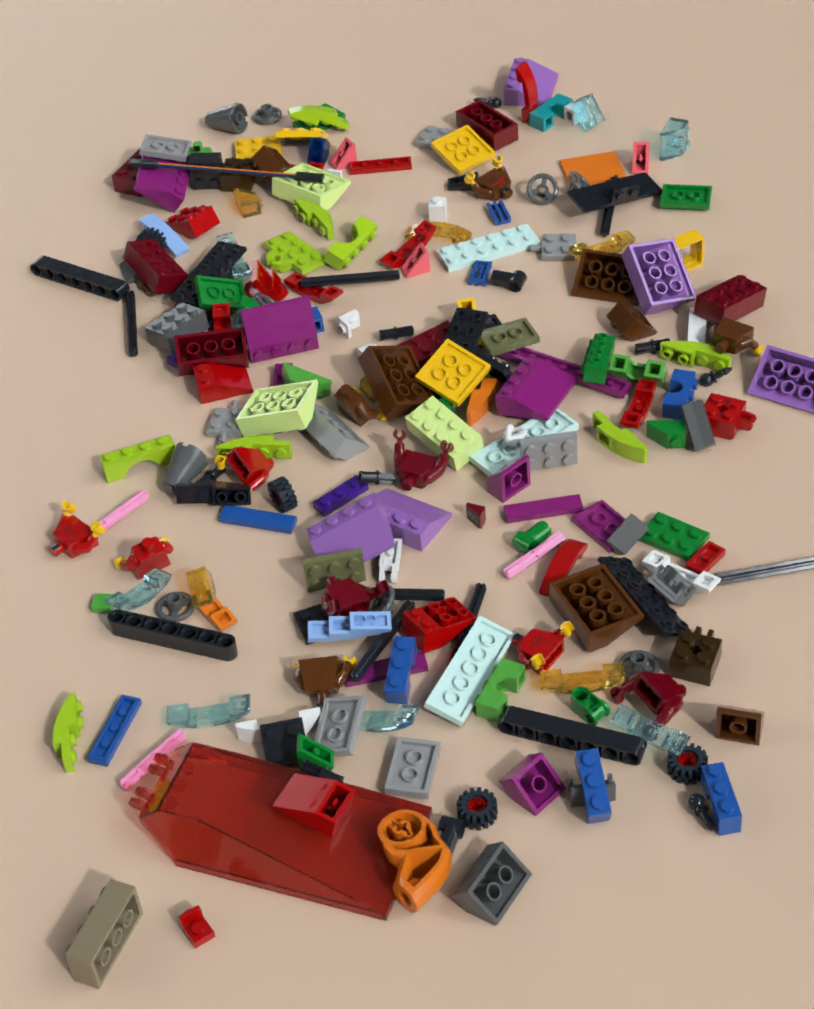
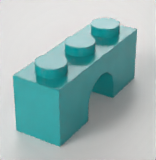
(542, 117)

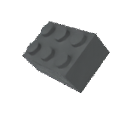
(178, 321)

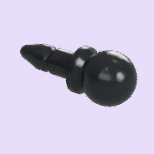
(492, 102)
(708, 378)
(697, 803)

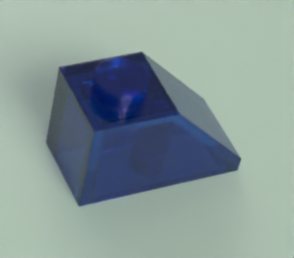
(318, 150)

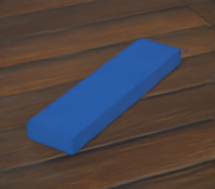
(258, 519)
(114, 730)

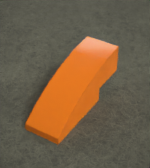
(481, 400)

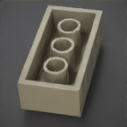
(104, 933)

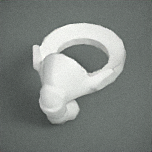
(512, 439)

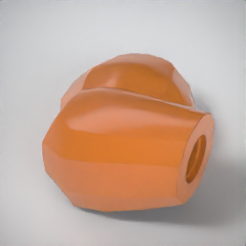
(418, 853)

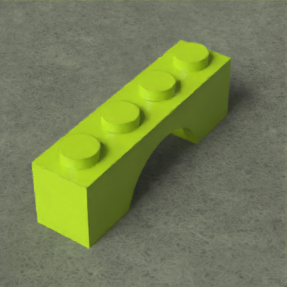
(341, 254)
(117, 463)

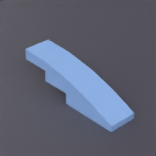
(174, 242)
(350, 627)

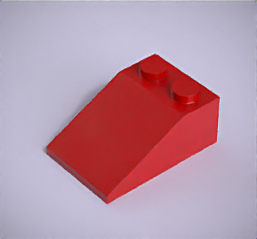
(221, 381)

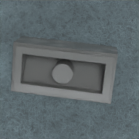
(128, 273)
(627, 534)

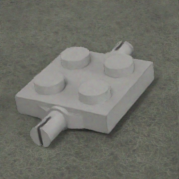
(556, 247)
(224, 424)

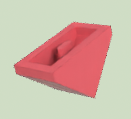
(345, 154)
(640, 157)
(417, 262)

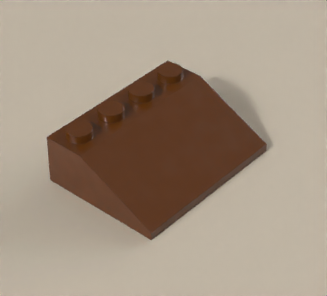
(603, 278)
(392, 379)
(594, 606)

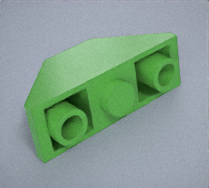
(293, 374)

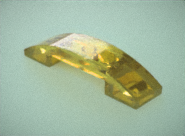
(446, 230)
(618, 243)
(594, 681)

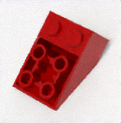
(193, 221)
(436, 623)
(316, 802)

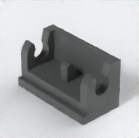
(672, 584)
(576, 791)

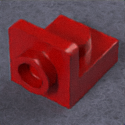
(196, 926)

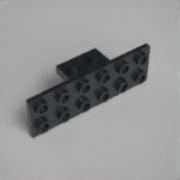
(614, 192)
(216, 263)
(466, 330)
(645, 596)

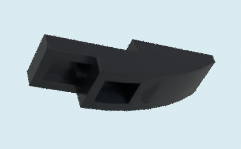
(213, 492)

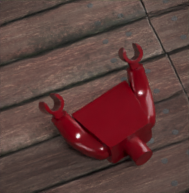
(417, 468)
(349, 596)
(657, 691)

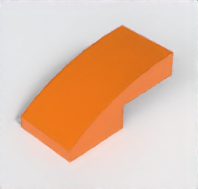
(218, 615)

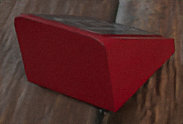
(476, 514)

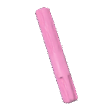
(124, 509)
(533, 555)
(141, 768)

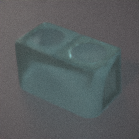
(587, 112)

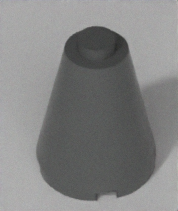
(229, 118)
(184, 466)

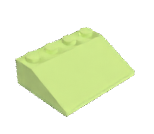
(320, 193)
(278, 409)

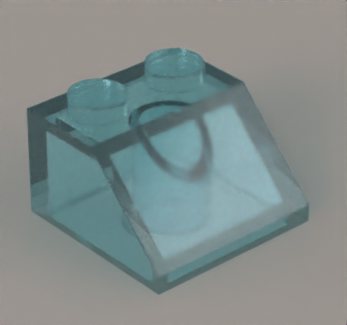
(674, 139)

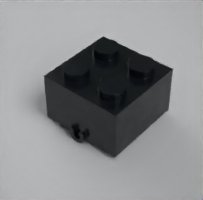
(205, 179)

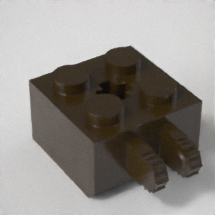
(242, 181)
(695, 657)

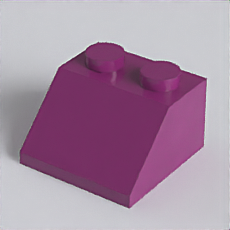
(510, 479)
(533, 783)

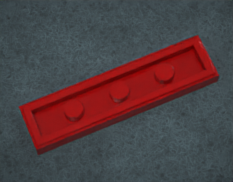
(380, 165)

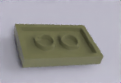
(509, 337)
(339, 564)

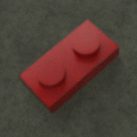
(705, 558)

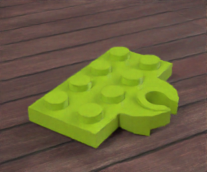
(290, 253)

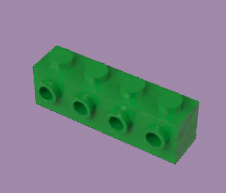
(598, 358)

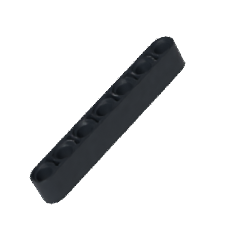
(80, 278)
(173, 635)
(572, 735)

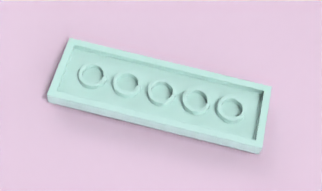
(487, 247)
(499, 454)
(468, 671)

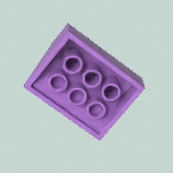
(544, 78)
(658, 275)
(785, 379)
(412, 519)
(354, 527)

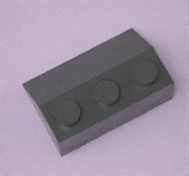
(492, 883)

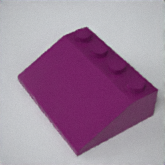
(163, 185)
(279, 329)
(534, 390)

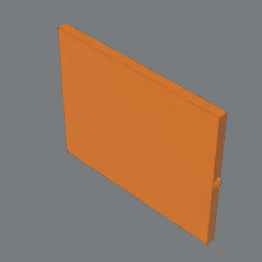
(594, 168)

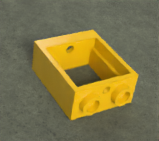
(696, 244)

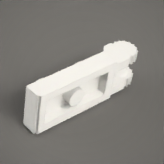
(390, 561)

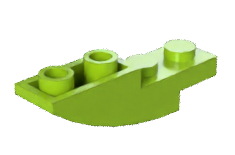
(313, 114)
(314, 216)
(692, 353)
(619, 441)
(265, 443)
(66, 730)

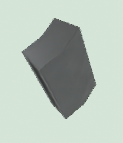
(698, 425)

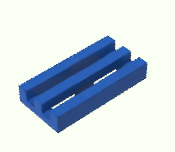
(496, 206)
(478, 280)

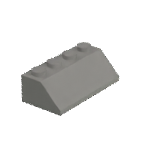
(334, 434)

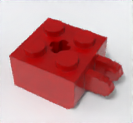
(728, 415)

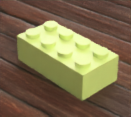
(435, 422)

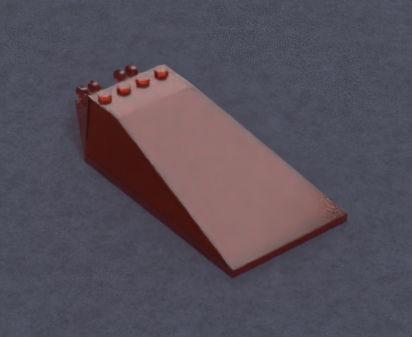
(219, 820)

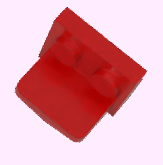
(265, 283)

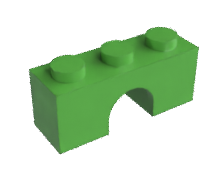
(628, 370)
(505, 677)

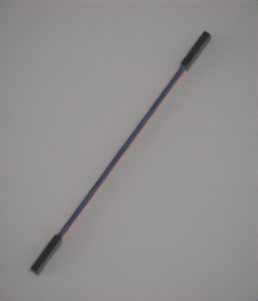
(300, 176)

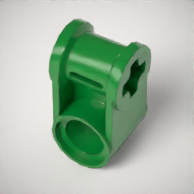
(588, 705)

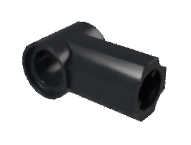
(513, 281)
(450, 830)

